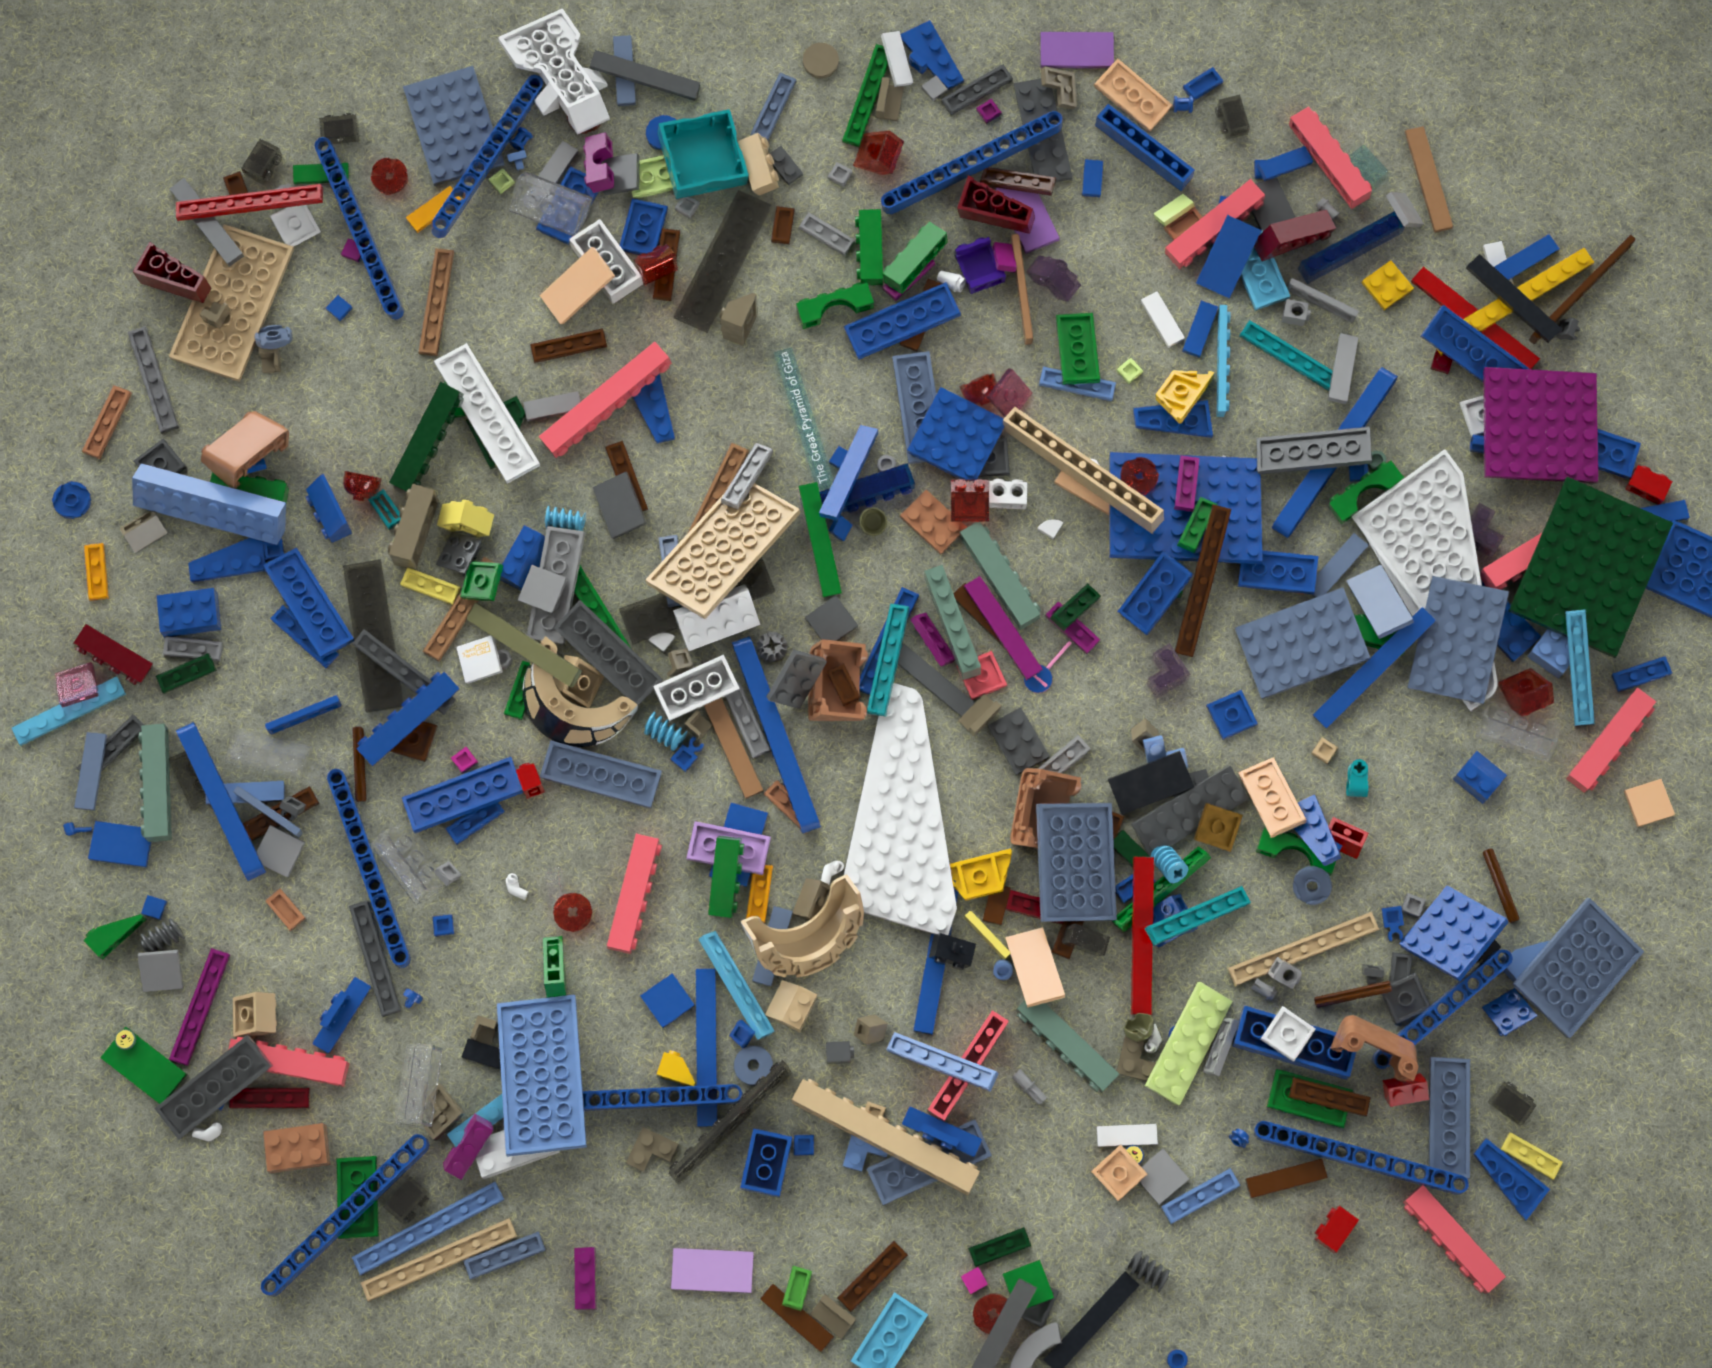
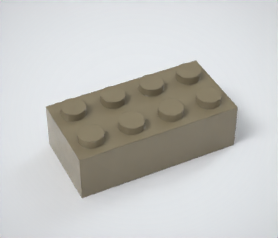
(413, 526)

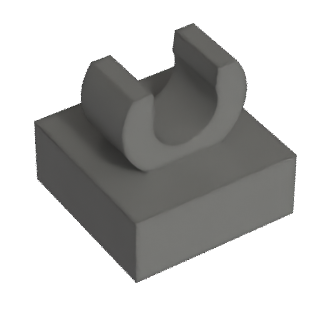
(1569, 327)
(292, 806)
(1372, 973)

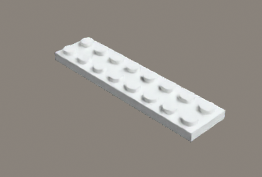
(487, 414)

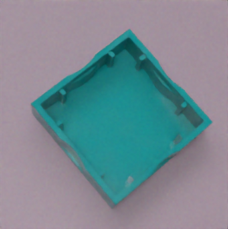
(702, 154)

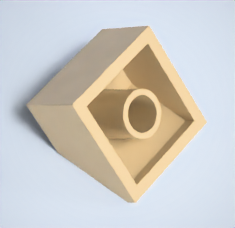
(586, 685)
(791, 1005)
(254, 1014)

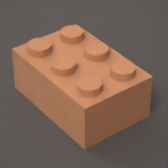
(296, 1148)

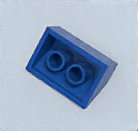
(327, 510)
(525, 552)

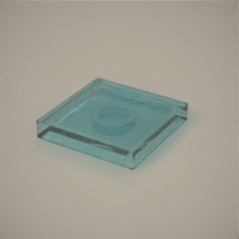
(1368, 164)

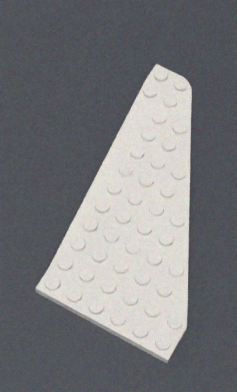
(1425, 532)
(899, 834)

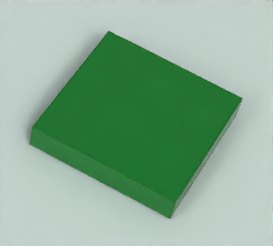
(481, 581)
(1033, 1274)

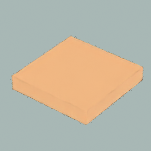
(1649, 803)
(1119, 1172)

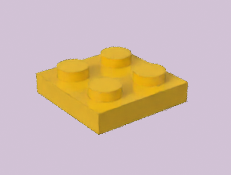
(1387, 285)

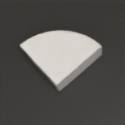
(1050, 527)
(662, 641)

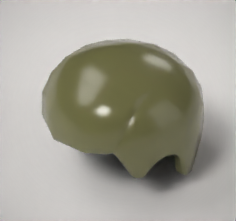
(873, 521)
(1140, 1028)

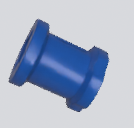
(1183, 104)
(521, 139)

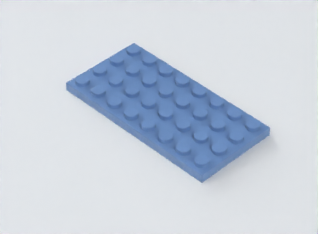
(541, 1075)

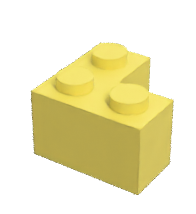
(465, 517)

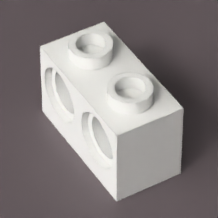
(1008, 500)

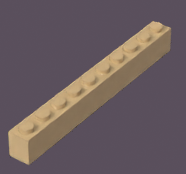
(1083, 470)
(886, 1137)

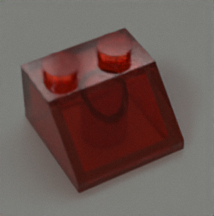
(879, 152)
(656, 263)
(969, 500)
(1527, 692)

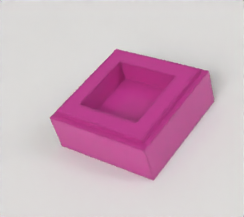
(464, 760)
(974, 1280)

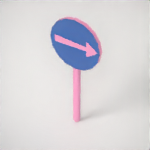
(1043, 680)

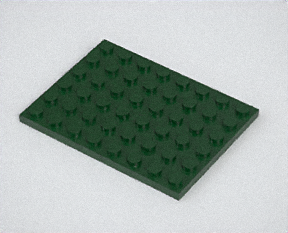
(1594, 560)

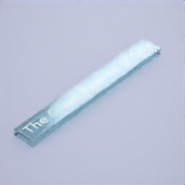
(804, 418)

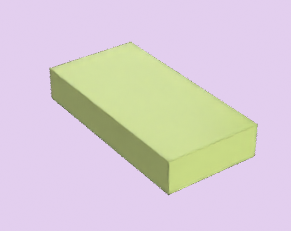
(1174, 210)

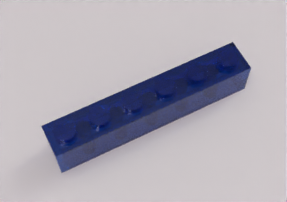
(1350, 247)
(877, 487)

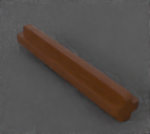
(359, 766)
(1501, 886)
(1353, 994)

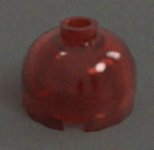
(978, 389)
(361, 485)

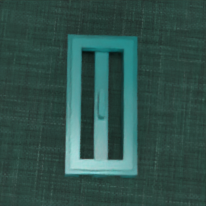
(377, 496)

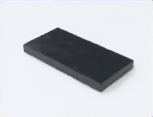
(1150, 782)

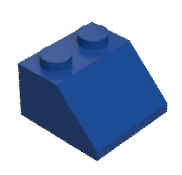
(1479, 777)

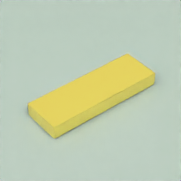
(430, 586)
(987, 935)
(1531, 1156)

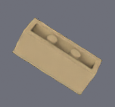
(759, 164)

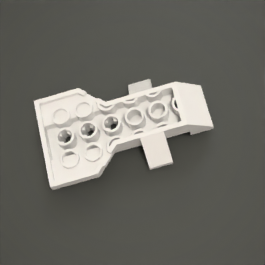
(550, 50)

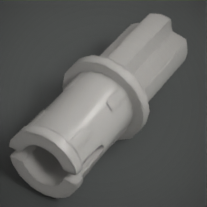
(1029, 1087)

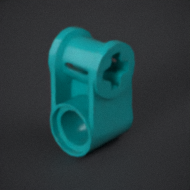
(1357, 783)

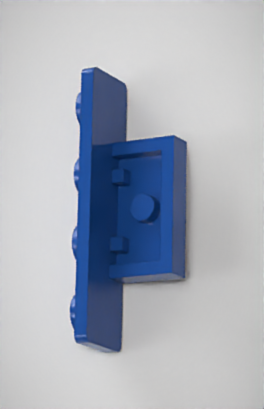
(340, 1014)
(941, 1131)

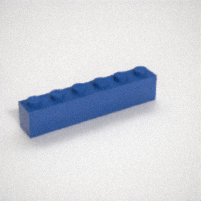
(1144, 147)
(406, 720)

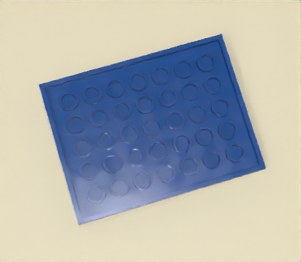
(1223, 480)

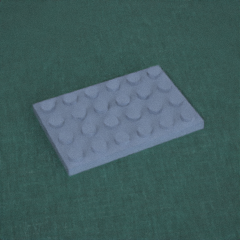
(450, 122)
(1302, 643)
(1460, 646)
(1076, 862)
(1578, 967)

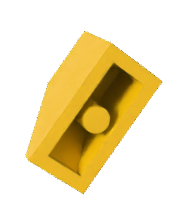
(675, 1069)

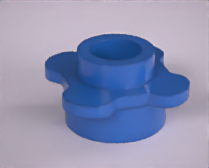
(1239, 1138)

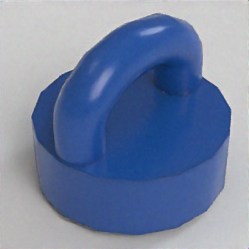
(412, 997)

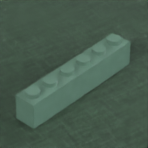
(999, 575)
(952, 622)
(156, 783)
(1068, 1044)

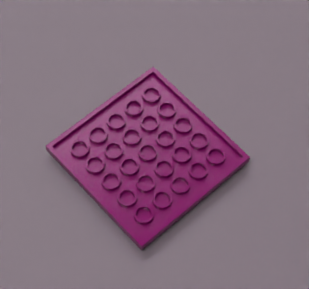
(1540, 425)

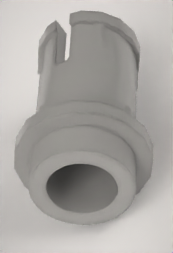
(1324, 204)
(1265, 990)

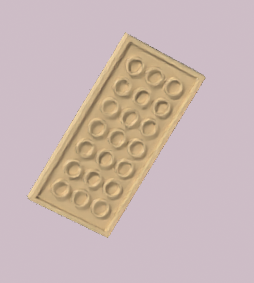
(249, 292)
(722, 550)

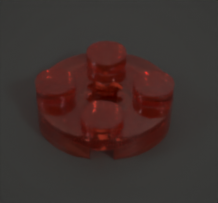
(393, 185)
(1148, 471)
(561, 912)
(985, 1304)

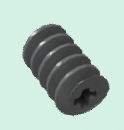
(162, 937)
(1148, 1270)

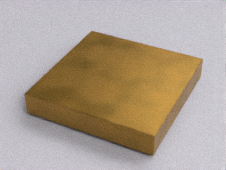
(1218, 827)

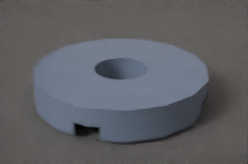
(273, 337)
(1316, 875)
(745, 1056)

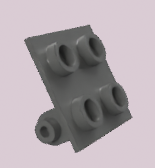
(459, 553)

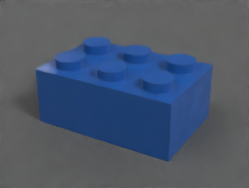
(189, 612)
(766, 1163)

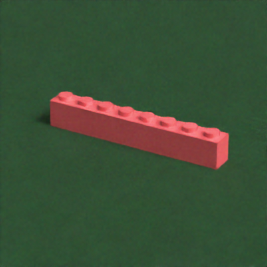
(605, 400)

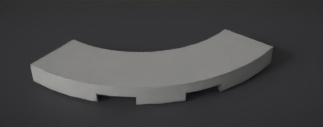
(1036, 1345)

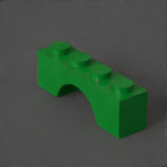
(855, 297)
(1384, 478)
(1272, 846)

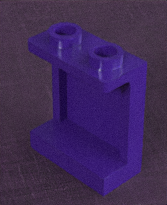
(978, 265)

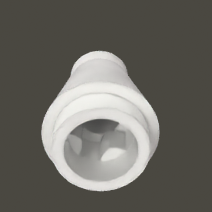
(954, 281)

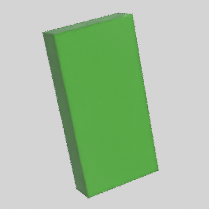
(797, 1288)

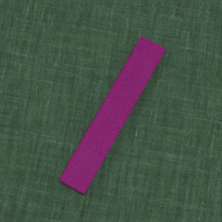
(1003, 628)
(199, 1007)

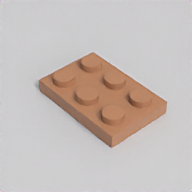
(932, 522)

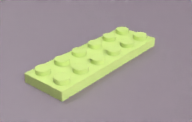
(1188, 1043)

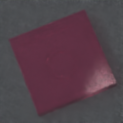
(1009, 393)
(76, 684)

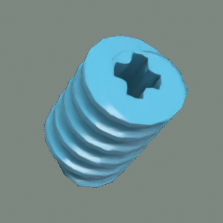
(564, 520)
(664, 732)
(1169, 863)

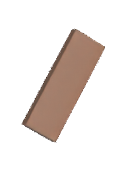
(779, 797)

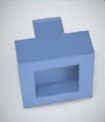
(517, 158)

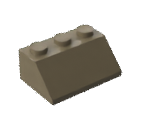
(739, 318)

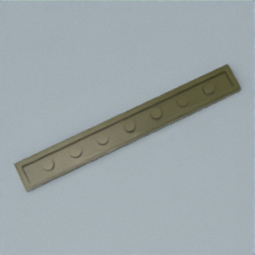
(524, 645)

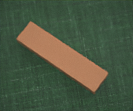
(106, 422)

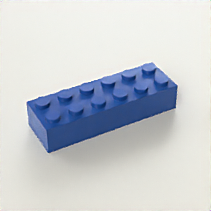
(1314, 1056)

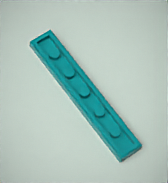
(1287, 354)
(888, 660)
(1197, 915)

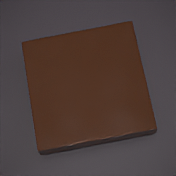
(418, 742)

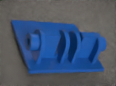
(1509, 1012)

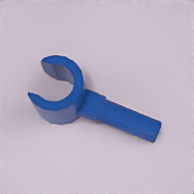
(70, 829)

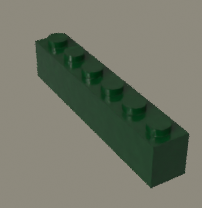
(427, 437)

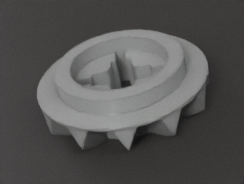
(779, 651)

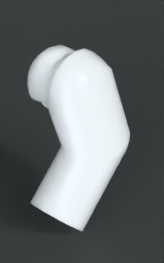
(830, 870)
(513, 887)
(1154, 1041)
(208, 1134)

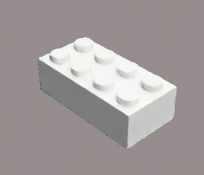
(626, 275)
(730, 617)

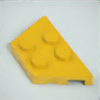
(1182, 392)
(981, 874)

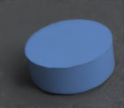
(1003, 969)

